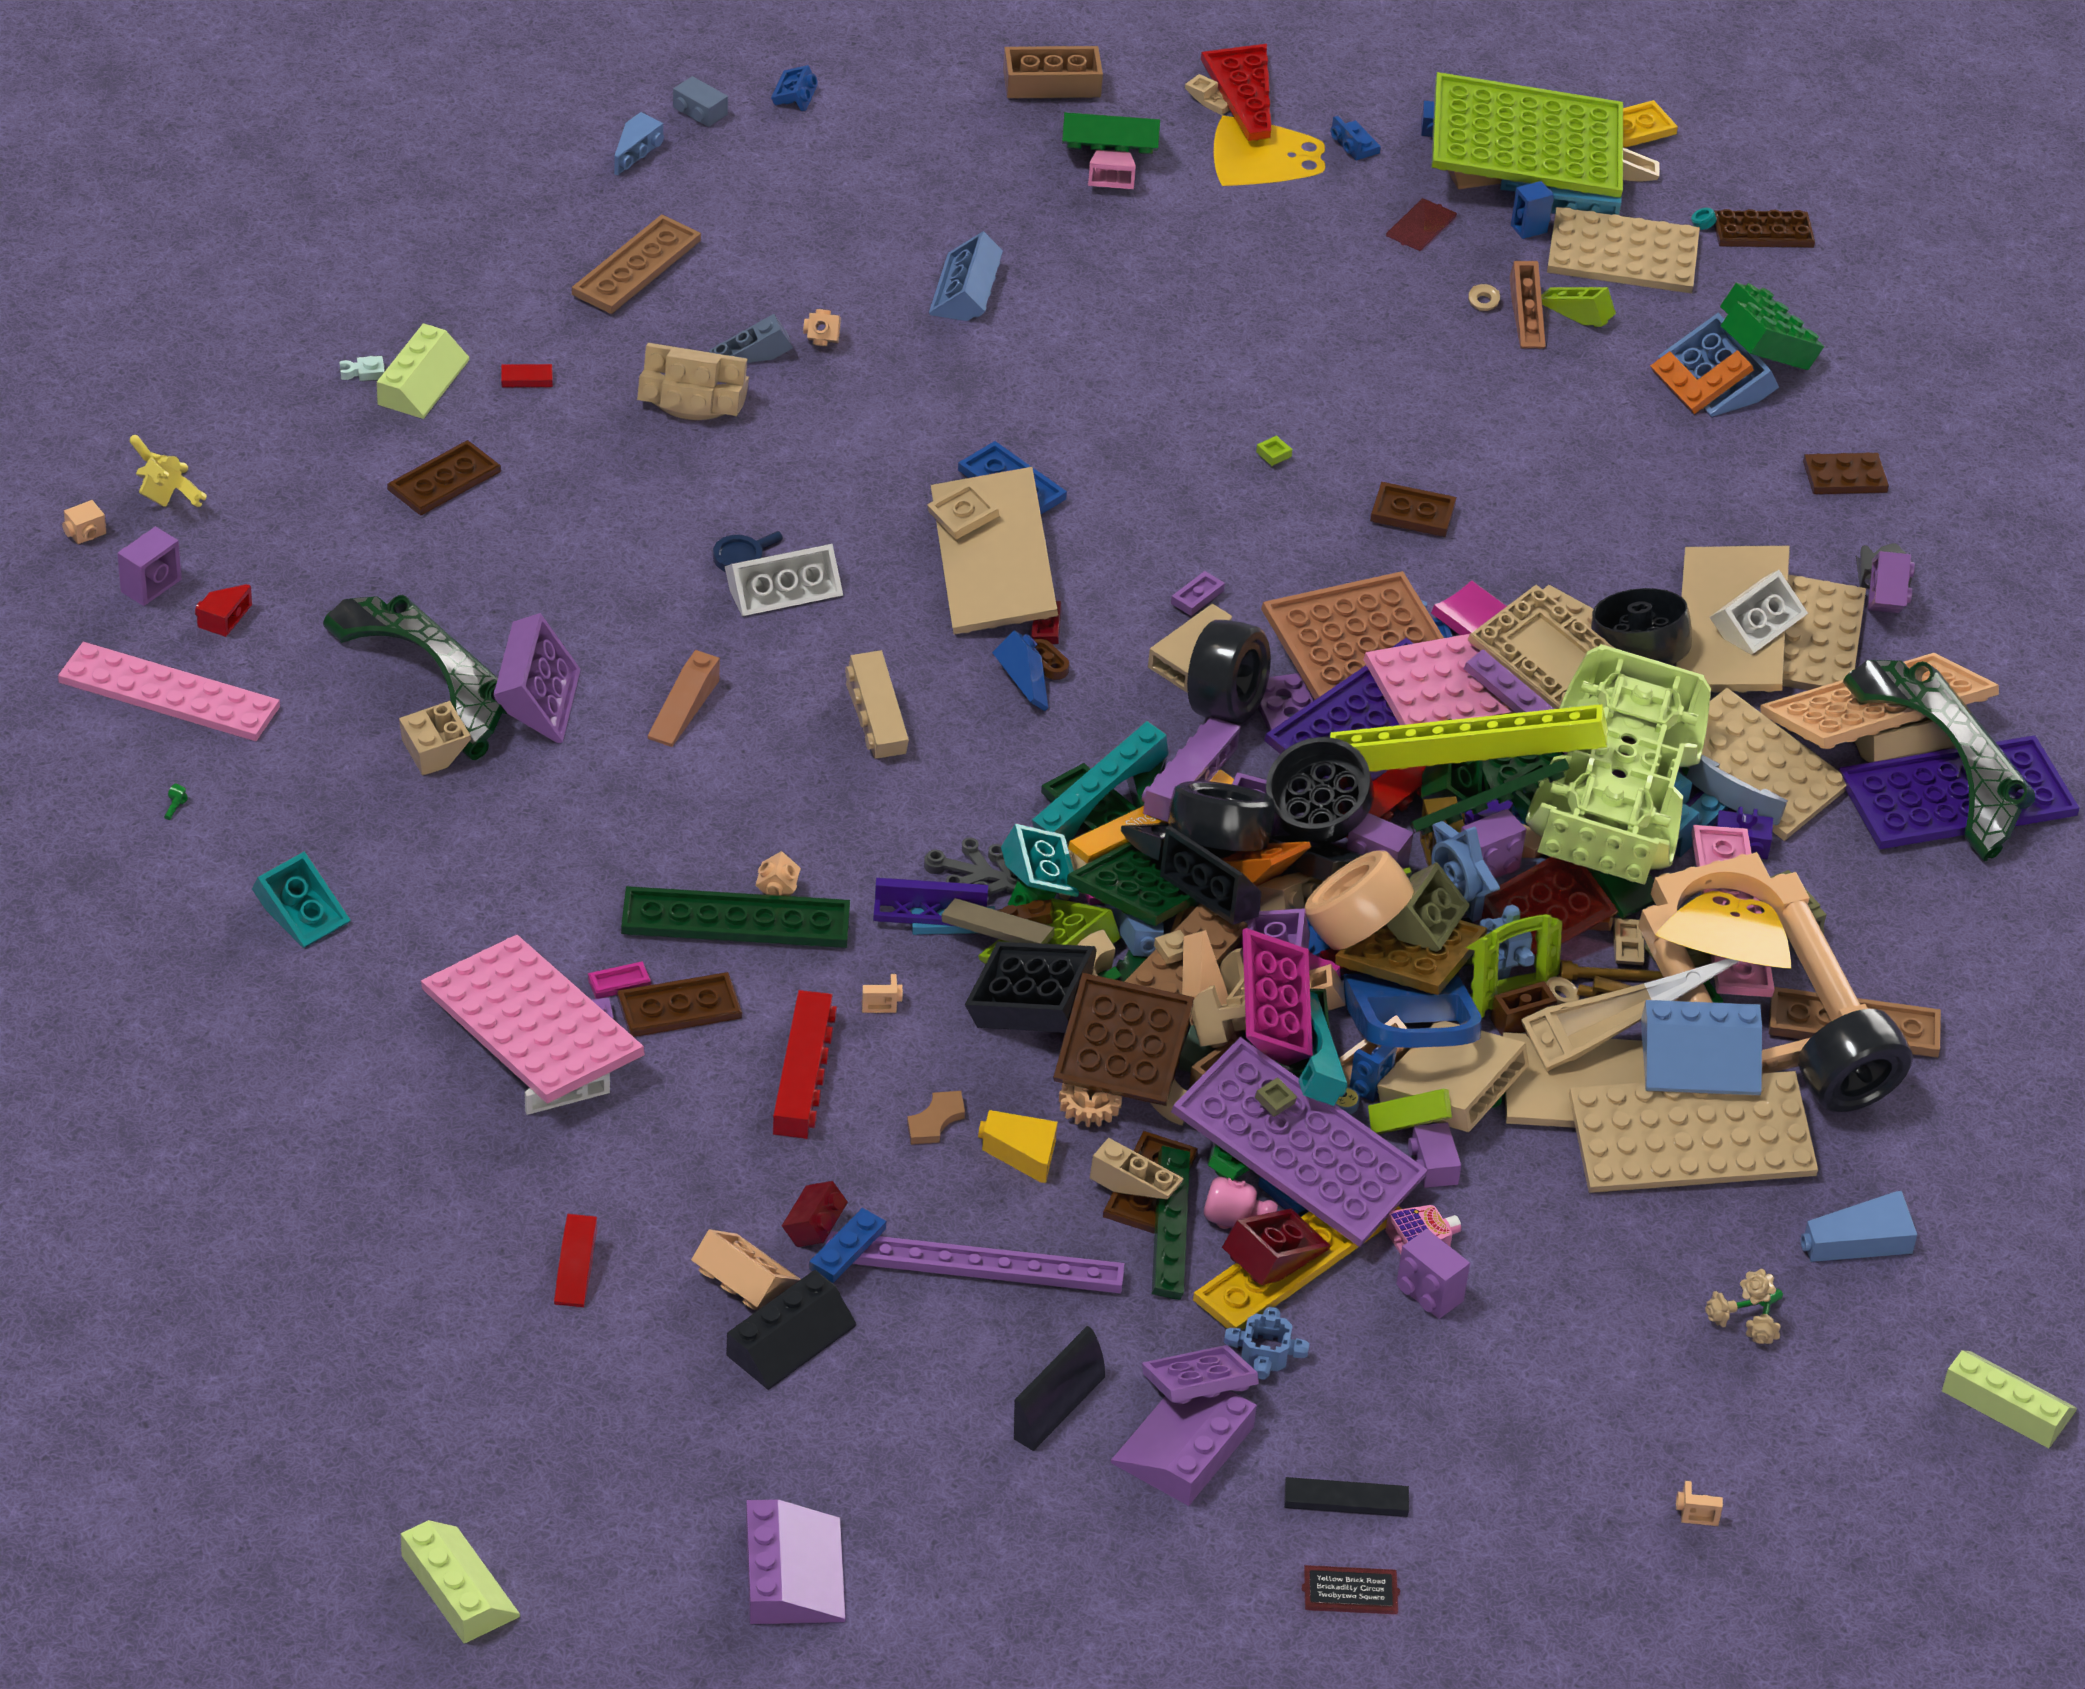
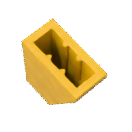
(1020, 1142)

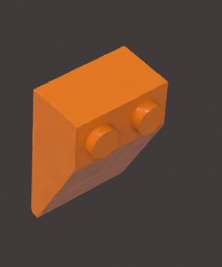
(1267, 863)

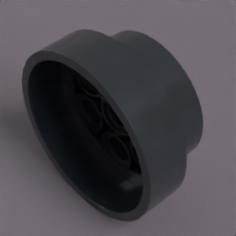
(1302, 768)

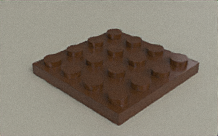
(1124, 1039)

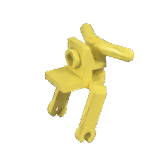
(163, 475)

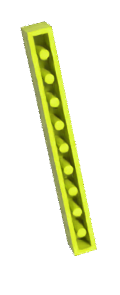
(1480, 738)

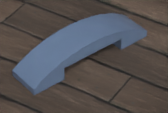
(1735, 792)

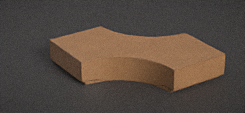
(943, 1110)

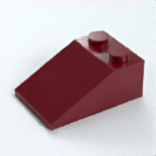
(1273, 1245)

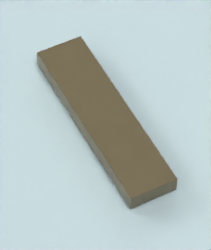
(996, 923)

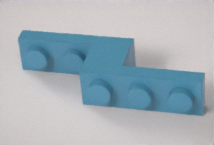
(1575, 200)
(1703, 813)

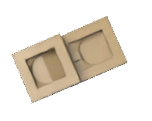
(1207, 93)
(1628, 942)

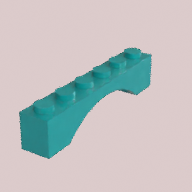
(1135, 755)
(1323, 1074)

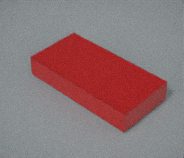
(526, 375)

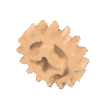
(1077, 1105)

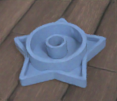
(1463, 863)

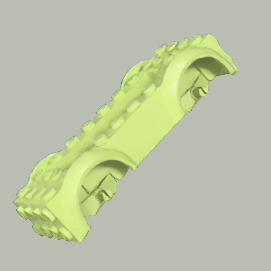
(1632, 820)

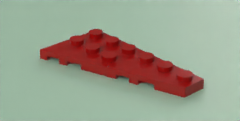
(1244, 86)

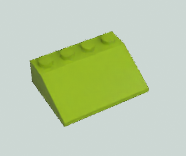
(1073, 923)

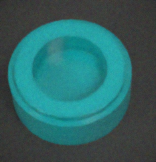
(1704, 218)

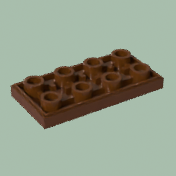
(1763, 228)

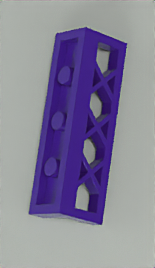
(927, 895)

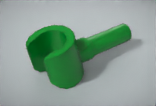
(178, 796)

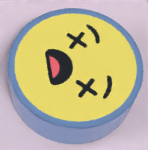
(1349, 1101)

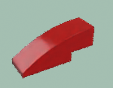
(575, 1260)

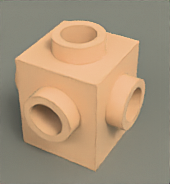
(831, 330)
(778, 875)

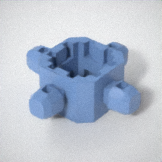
(1514, 950)
(1263, 1358)

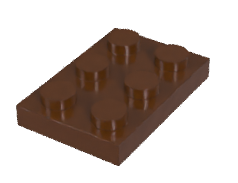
(1845, 473)
(1413, 509)

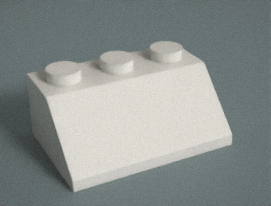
(1759, 613)

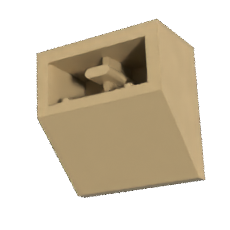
(434, 737)

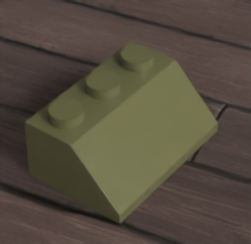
(1431, 911)

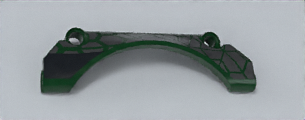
(468, 680)
(1988, 770)

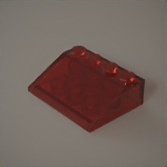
(1556, 890)

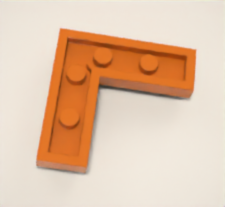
(1701, 392)

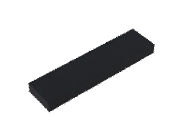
(1346, 1497)

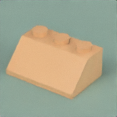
(742, 1268)

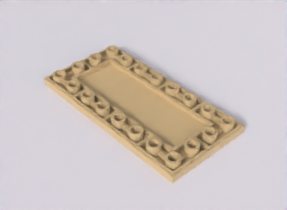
(1002, 567)
(1710, 582)
(1539, 644)
(1543, 1095)

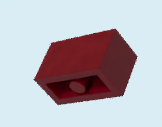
(814, 1214)

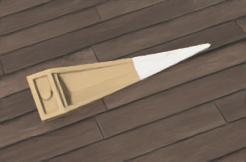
(1579, 1026)

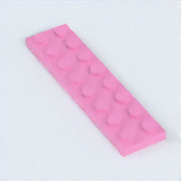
(169, 691)
(1721, 844)

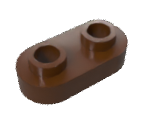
(1054, 662)

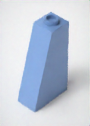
(1136, 933)
(1862, 1231)

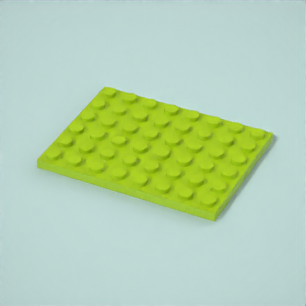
(1528, 135)

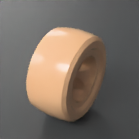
(1358, 899)

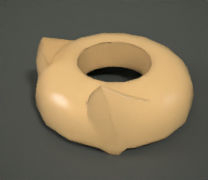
(1484, 290)
(1566, 987)

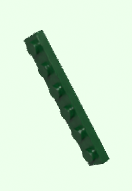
(1500, 793)
(1171, 1228)

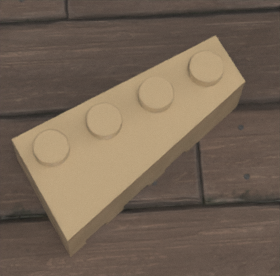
(876, 704)

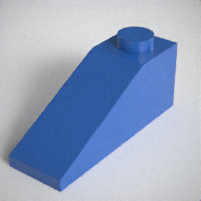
(1024, 666)

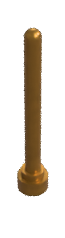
(1571, 972)

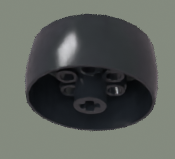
(1645, 623)
(1228, 671)
(1222, 815)
(1855, 1060)

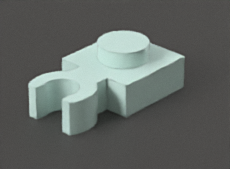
(366, 368)

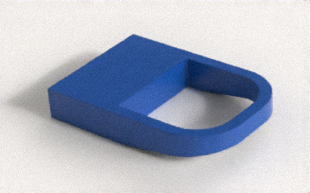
(1378, 1000)

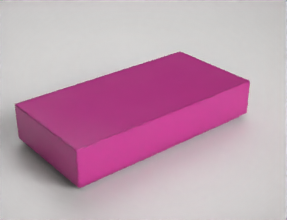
(609, 981)

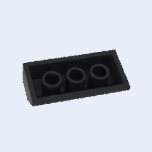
(1208, 879)
(789, 1330)

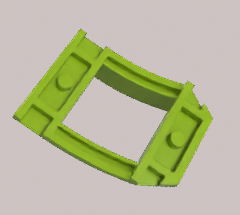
(1486, 958)

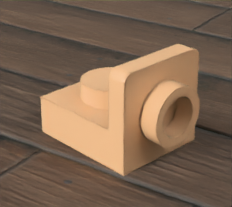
(882, 997)
(1698, 1508)

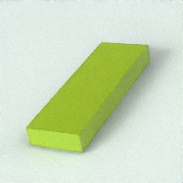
(1410, 1111)

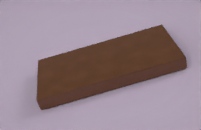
(444, 477)
(679, 1004)
(1136, 1209)

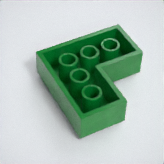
(1768, 328)

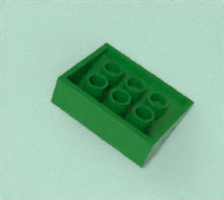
(1111, 131)

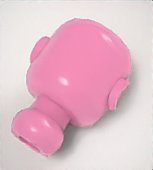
(1234, 1201)

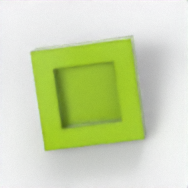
(1274, 450)

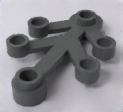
(936, 863)

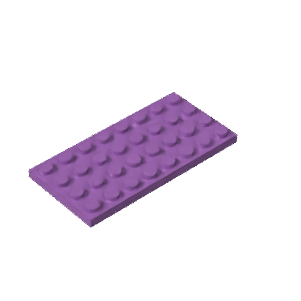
(1307, 1150)

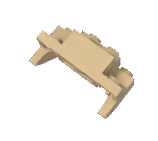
(691, 380)
(1220, 1023)

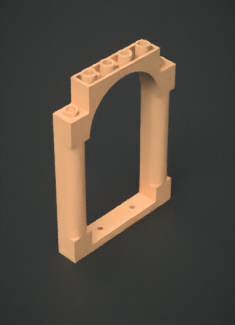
(1789, 900)

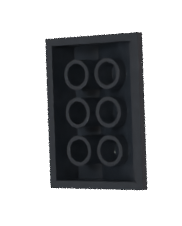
(1029, 986)

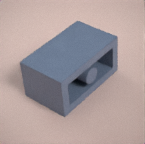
(700, 101)

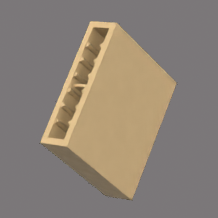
(1471, 1072)

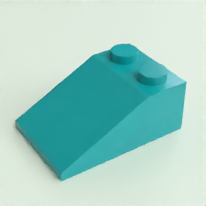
(1039, 858)
(300, 900)

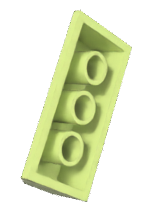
(421, 372)
(2007, 1398)
(456, 1579)

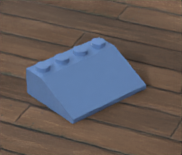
(1707, 348)
(1702, 1047)

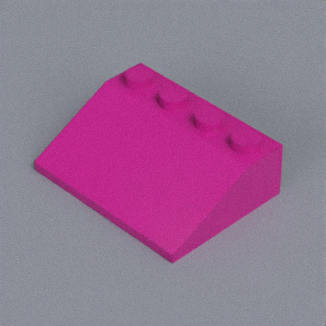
(1277, 997)

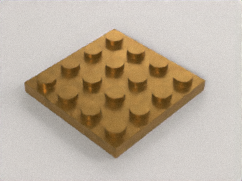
(1410, 964)

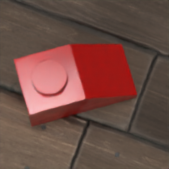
(223, 609)

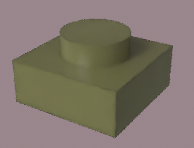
(1275, 1097)

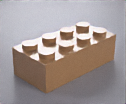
(1052, 72)

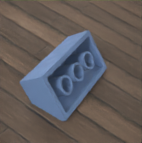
(967, 279)

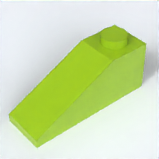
(1581, 304)

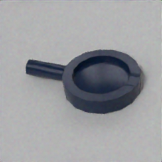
(741, 548)

